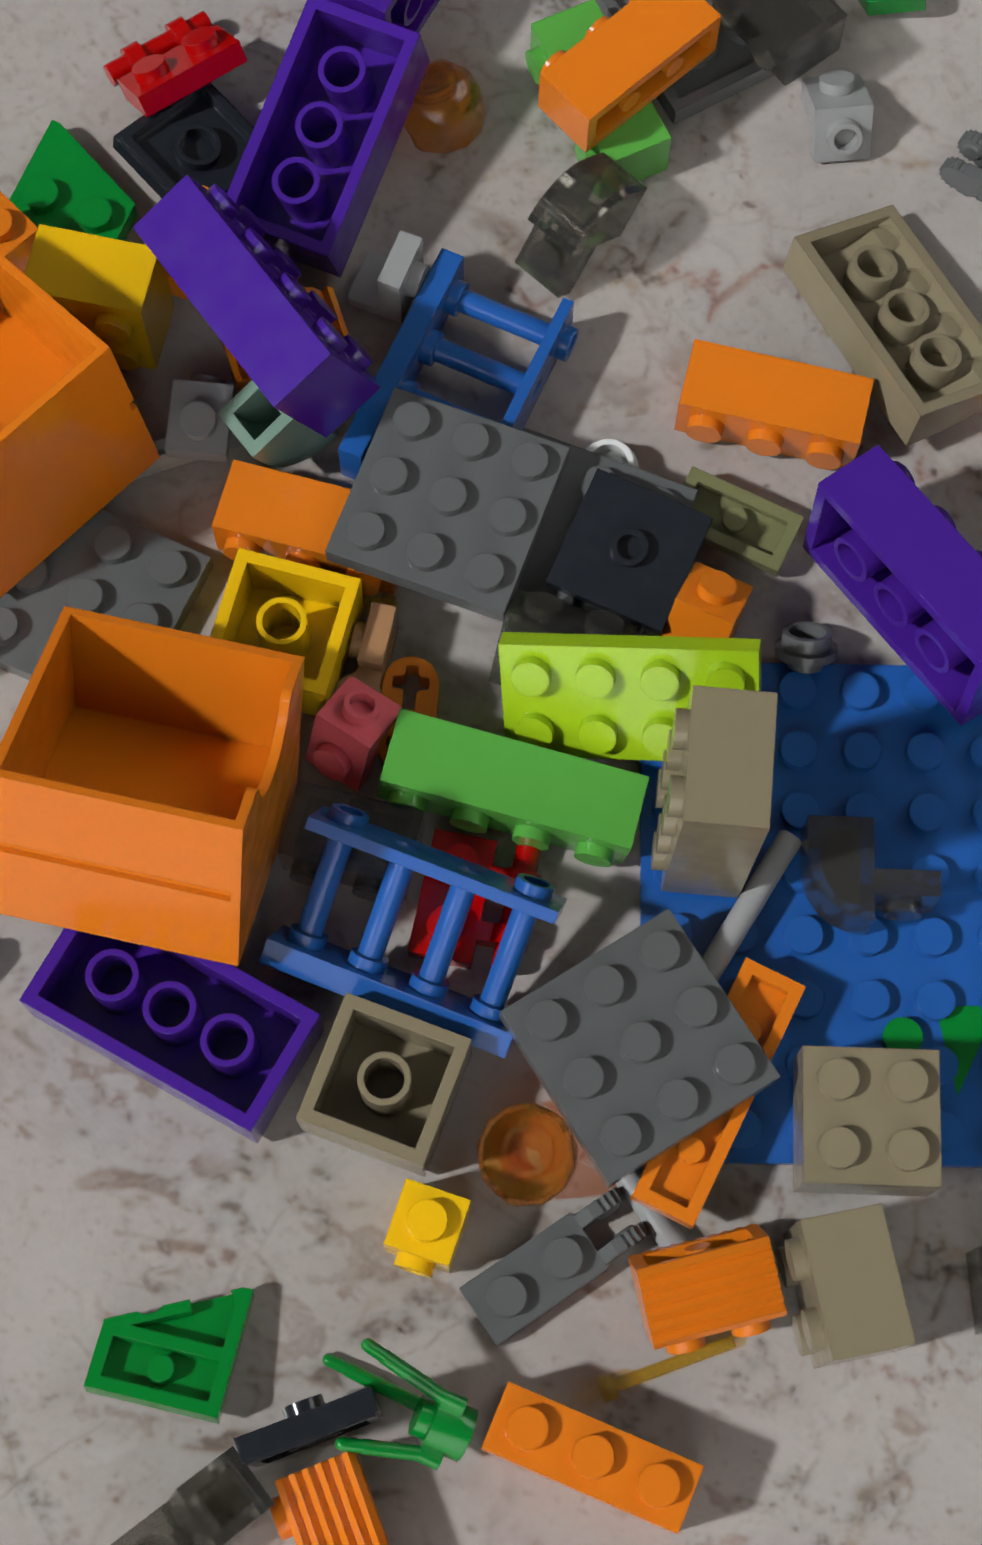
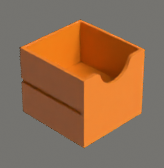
(63, 426)
(148, 784)

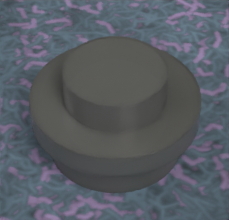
(806, 646)

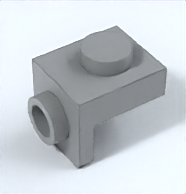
(839, 116)
(390, 281)
(193, 421)

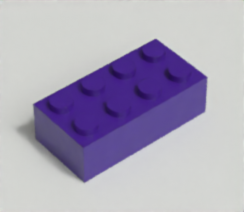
(328, 131)
(258, 305)
(904, 573)
(178, 1024)

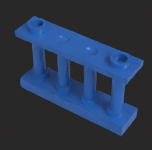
(423, 343)
(365, 971)

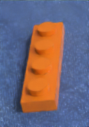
(683, 1176)

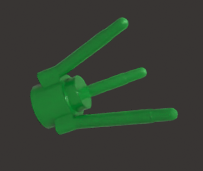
(439, 1417)

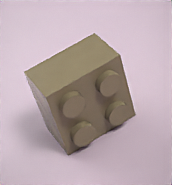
(385, 1084)
(866, 1121)
(845, 1286)

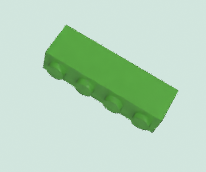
(513, 788)

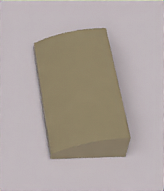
(893, 319)

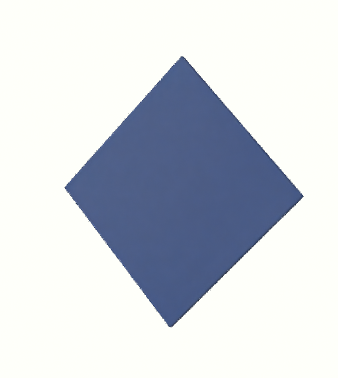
(884, 750)

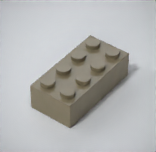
(715, 791)

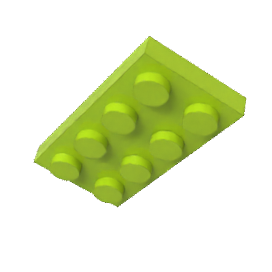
(612, 691)

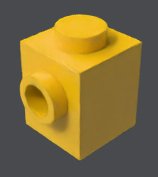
(426, 1228)

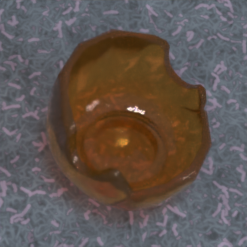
(446, 109)
(527, 1154)

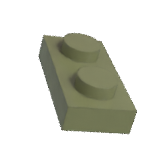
(744, 522)

